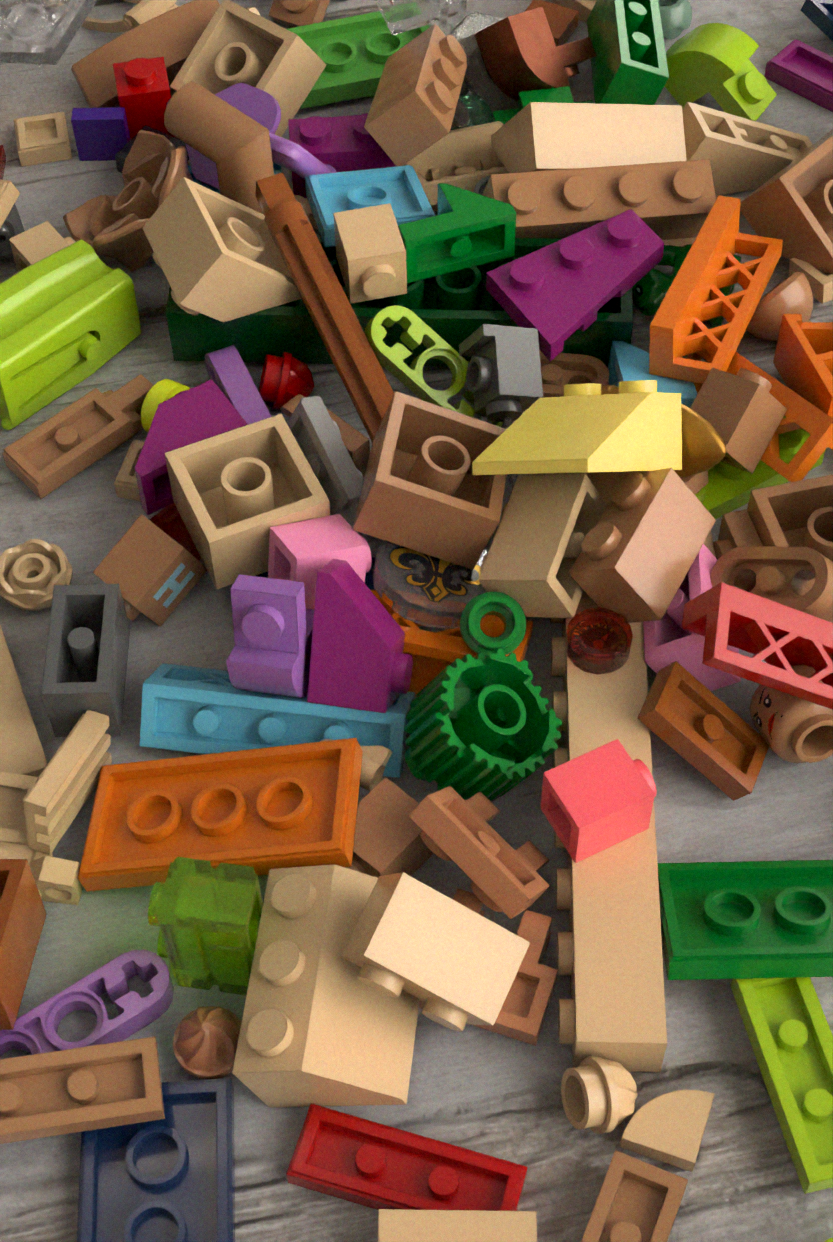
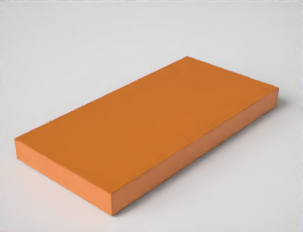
(224, 807)

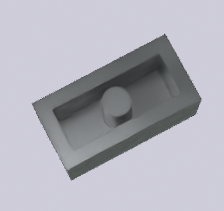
(86, 656)

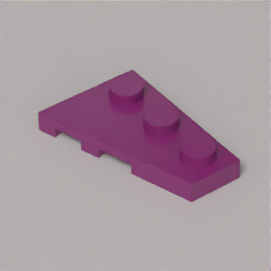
(575, 277)

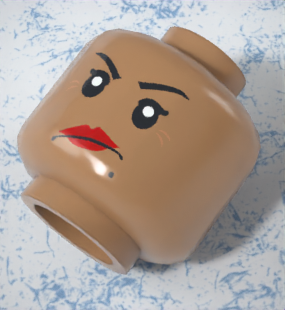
(793, 726)

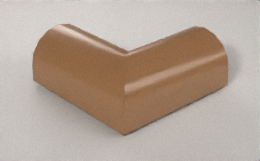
(225, 137)

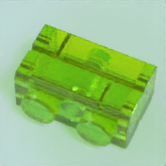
(207, 923)

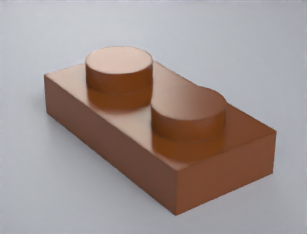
(704, 731)

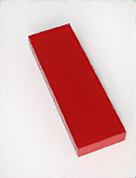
(398, 1168)

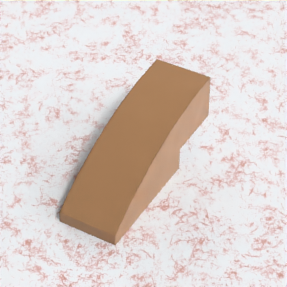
(166, 35)

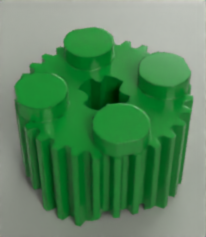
(480, 726)

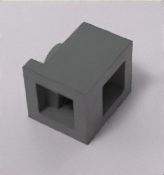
(503, 370)

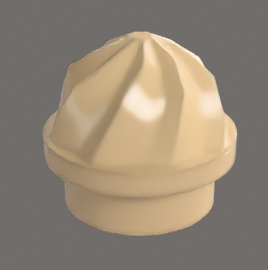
(598, 1094)

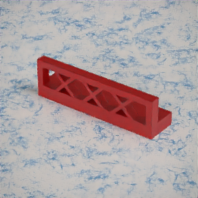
(771, 633)

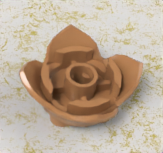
(116, 222)

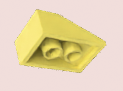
(591, 433)

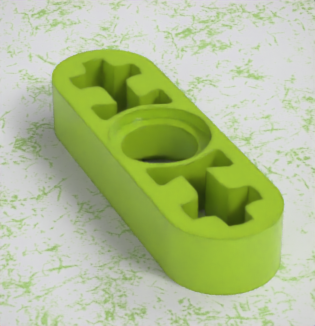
(414, 334)

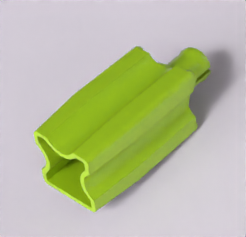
(60, 327)

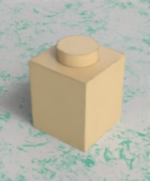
(370, 253)

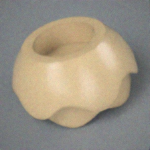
(29, 560)

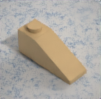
(739, 149)

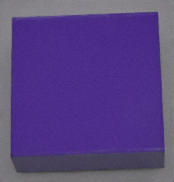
(99, 132)

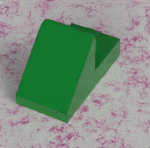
(461, 236)

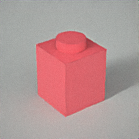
(598, 799)

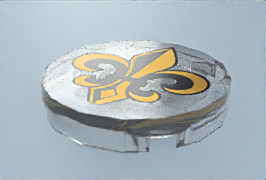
(425, 586)

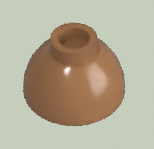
(788, 297)

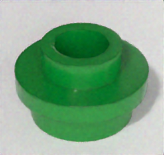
(493, 604)

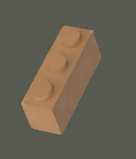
(417, 95)

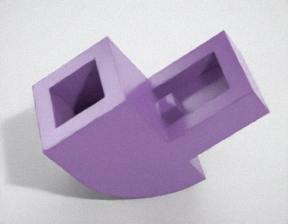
(270, 636)

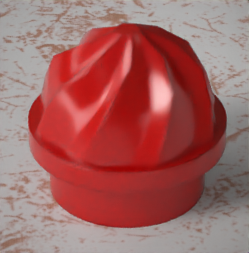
(284, 379)

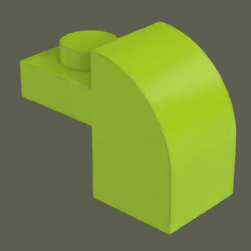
(718, 62)

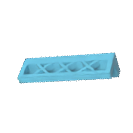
(206, 715)

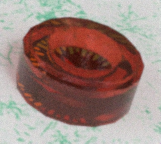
(598, 640)

